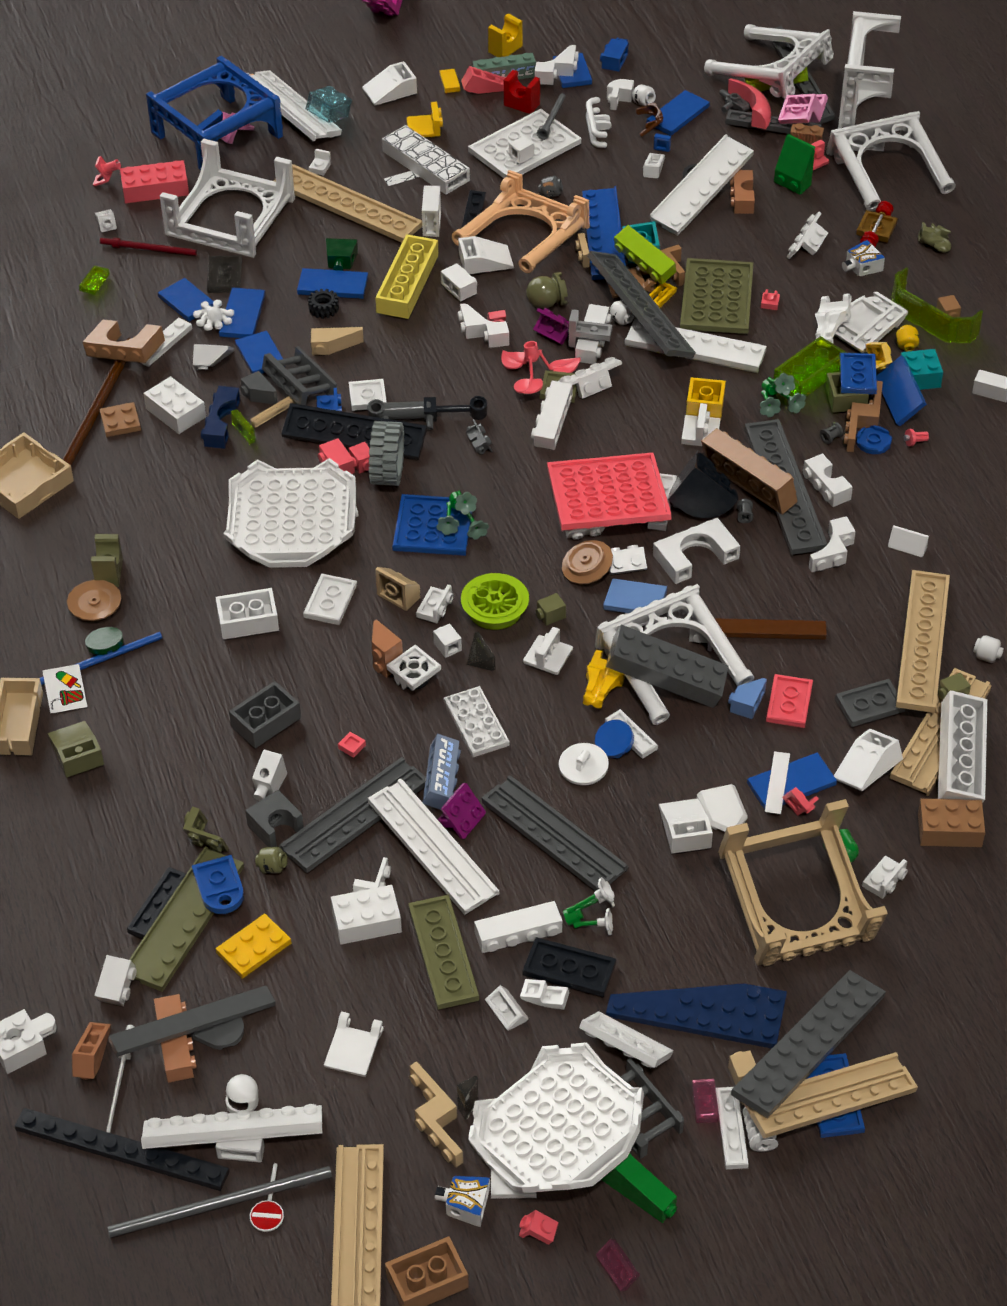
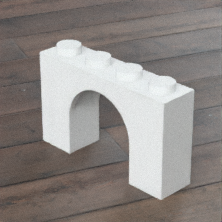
(709, 534)

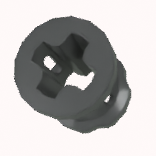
(831, 433)
(745, 513)

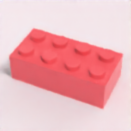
(149, 181)

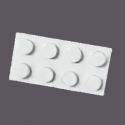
(626, 1039)

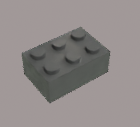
(265, 714)

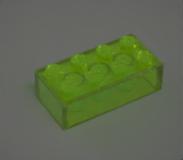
(811, 365)

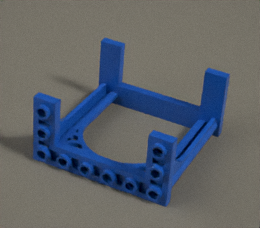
(225, 76)

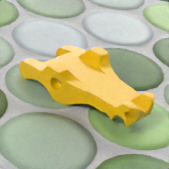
(600, 681)

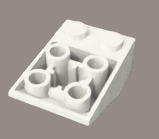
(391, 84)
(483, 255)
(868, 759)
(686, 825)

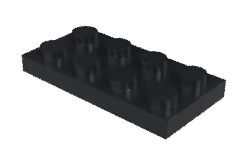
(569, 966)

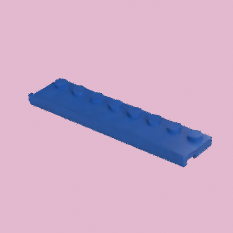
(603, 224)

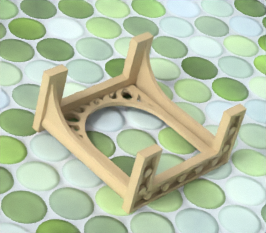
(777, 945)

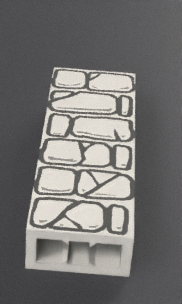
(425, 159)

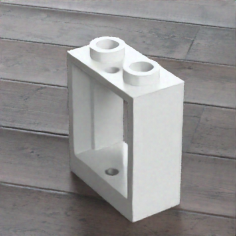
(431, 211)

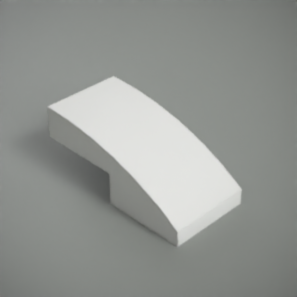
(540, 994)

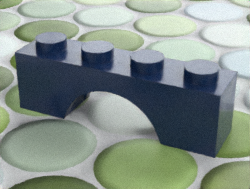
(216, 431)

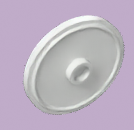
(583, 764)

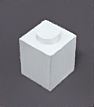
(521, 149)
(447, 640)

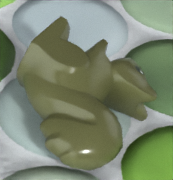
(935, 236)

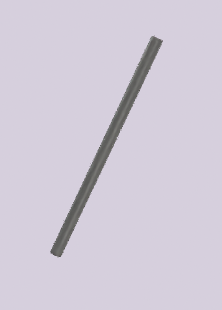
(219, 1201)

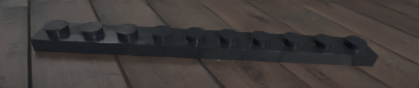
(122, 1149)

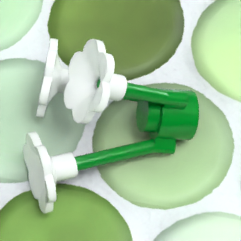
(574, 913)

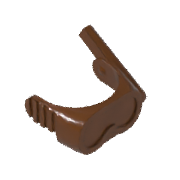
(651, 109)

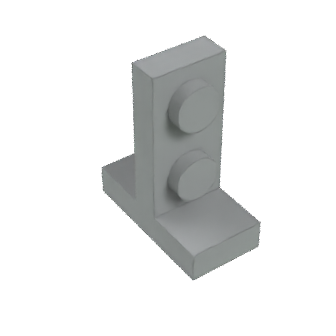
(587, 330)

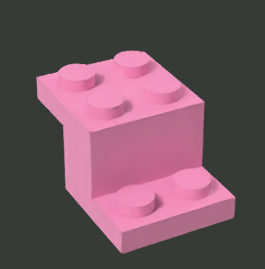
(803, 108)

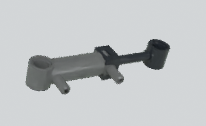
(425, 409)

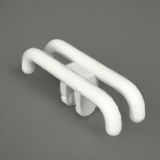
(596, 123)

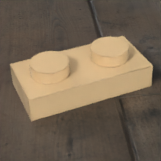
(583, 252)

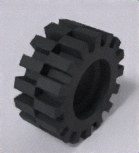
(317, 308)

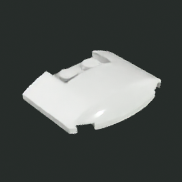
(870, 321)

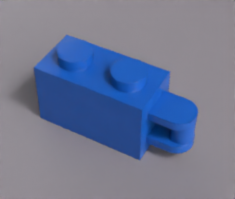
(614, 54)

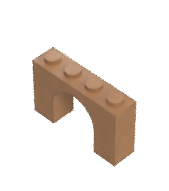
(103, 344)

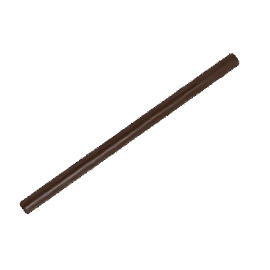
(93, 411)

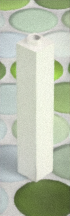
(990, 385)

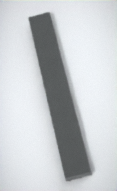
(191, 1021)

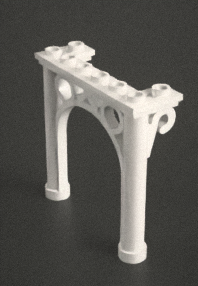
(779, 74)
(911, 134)
(697, 618)

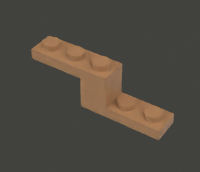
(862, 416)

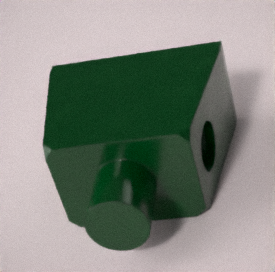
(341, 253)

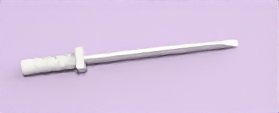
(118, 1083)

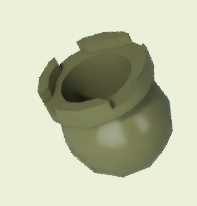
(546, 291)

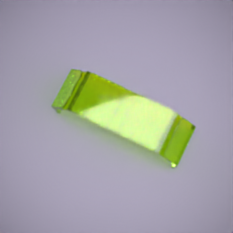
(932, 319)

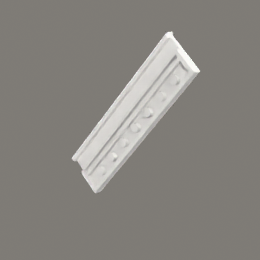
(294, 106)
(701, 185)
(708, 348)
(433, 846)
(232, 1126)

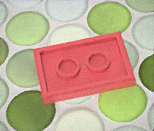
(789, 701)

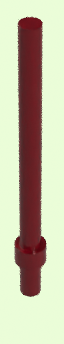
(117, 243)

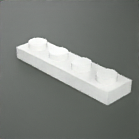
(172, 335)

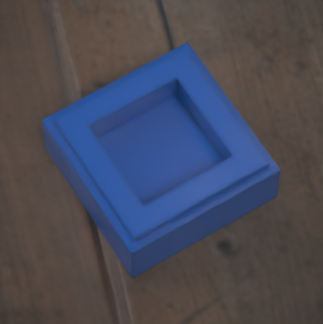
(662, 142)

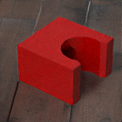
(521, 97)

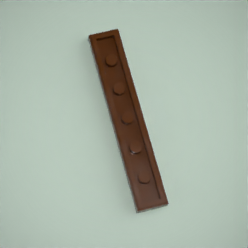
(773, 628)

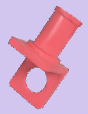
(105, 170)

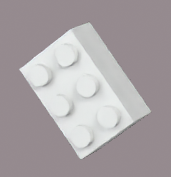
(174, 405)
(247, 613)
(366, 914)

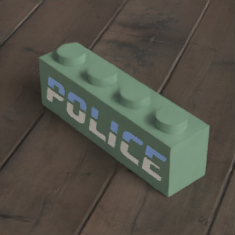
(502, 66)

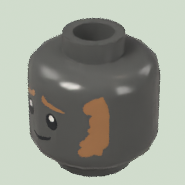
(551, 187)

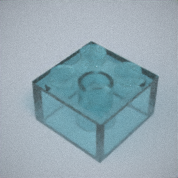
(328, 104)

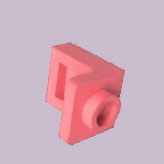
(538, 1226)

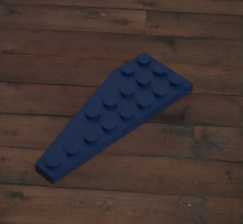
(724, 1011)

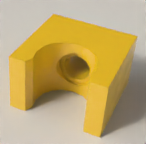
(508, 40)

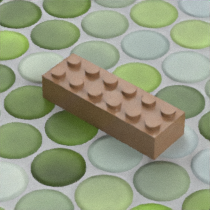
(750, 471)

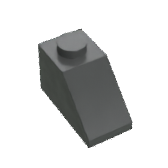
(258, 389)

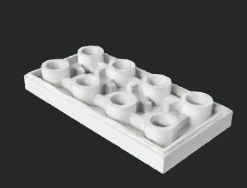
(476, 721)

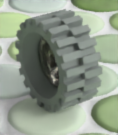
(386, 453)

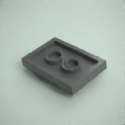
(869, 702)

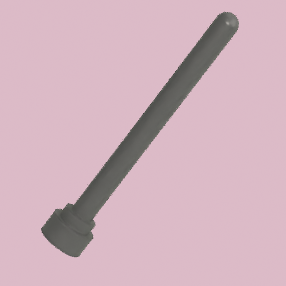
(544, 131)

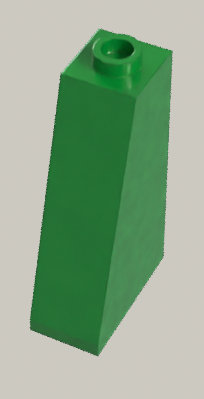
(642, 1188)

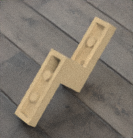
(435, 1114)

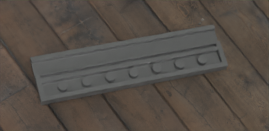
(346, 818)
(554, 833)

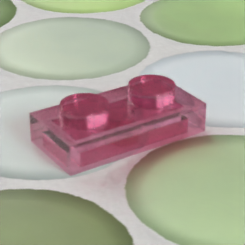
(705, 1100)
(617, 1265)

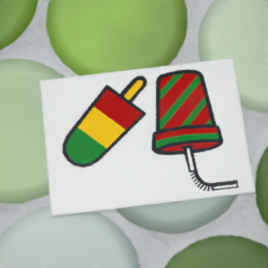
(64, 688)

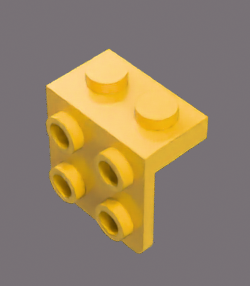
(427, 124)
(882, 353)

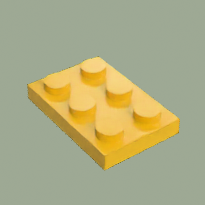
(253, 945)

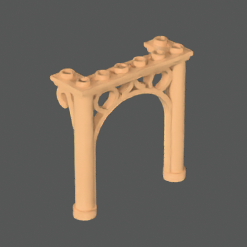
(573, 216)

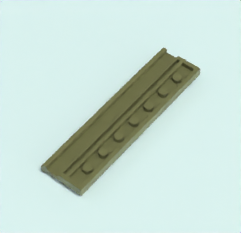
(174, 930)

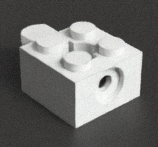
(29, 1040)

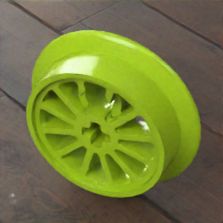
(492, 607)

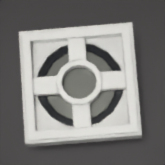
(414, 669)

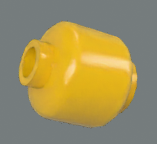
(907, 338)

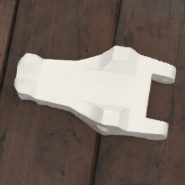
(831, 316)

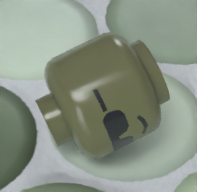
(271, 860)

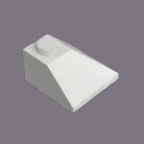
(209, 355)

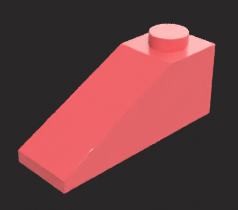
(481, 81)

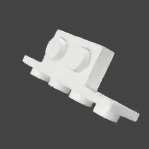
(811, 237)
(592, 379)

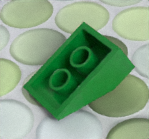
(795, 165)

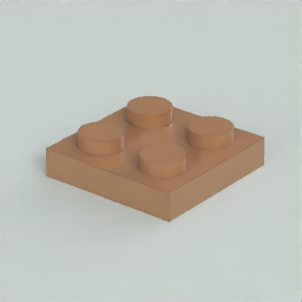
(120, 419)

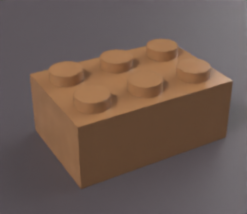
(951, 822)
(427, 1274)

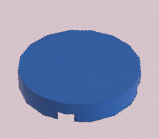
(873, 440)
(614, 738)

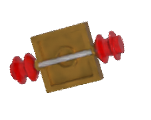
(877, 225)

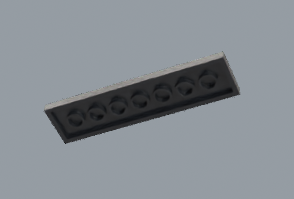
(325, 425)

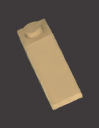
(331, 340)

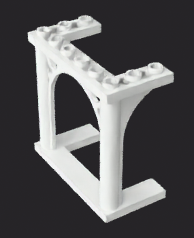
(865, 81)
(211, 174)

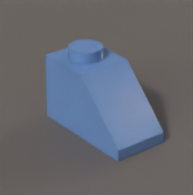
(747, 698)

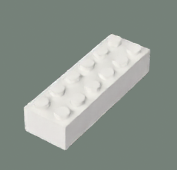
(962, 747)

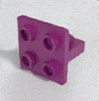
(552, 326)
(462, 811)

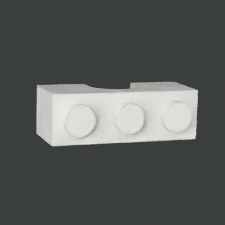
(818, 472)

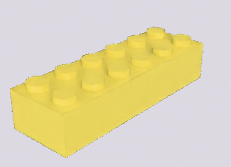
(407, 276)

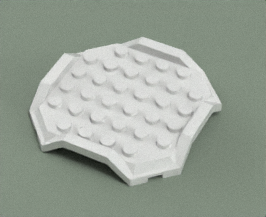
(290, 512)
(559, 1123)

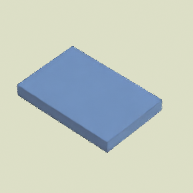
(629, 595)

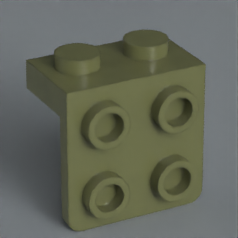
(194, 827)

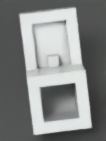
(619, 91)

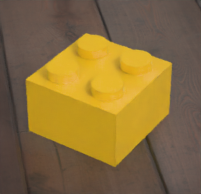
(706, 392)

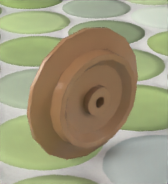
(587, 562)
(94, 600)

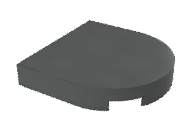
(222, 1034)

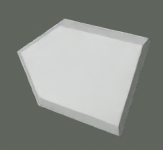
(723, 806)

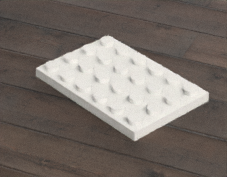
(495, 148)

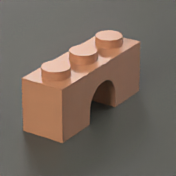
(742, 192)

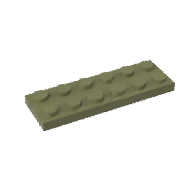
(443, 952)

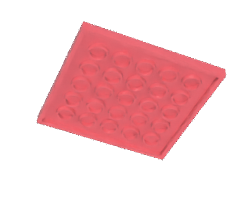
(608, 491)

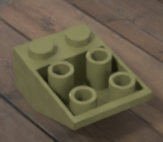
(76, 748)

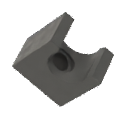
(271, 812)

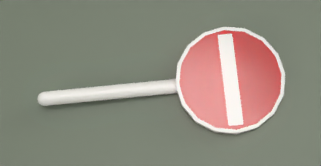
(267, 1214)

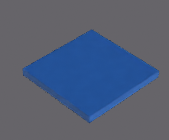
(418, 530)

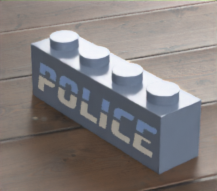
(441, 771)

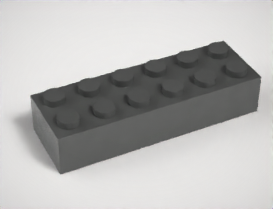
(667, 666)

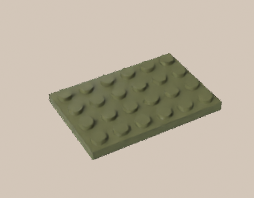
(717, 296)

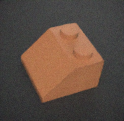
(385, 648)

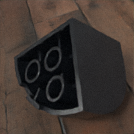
(702, 489)

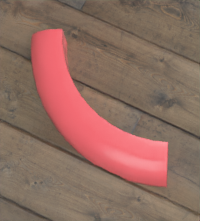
(760, 106)

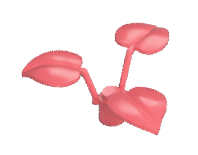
(515, 360)

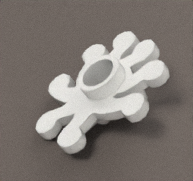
(213, 315)

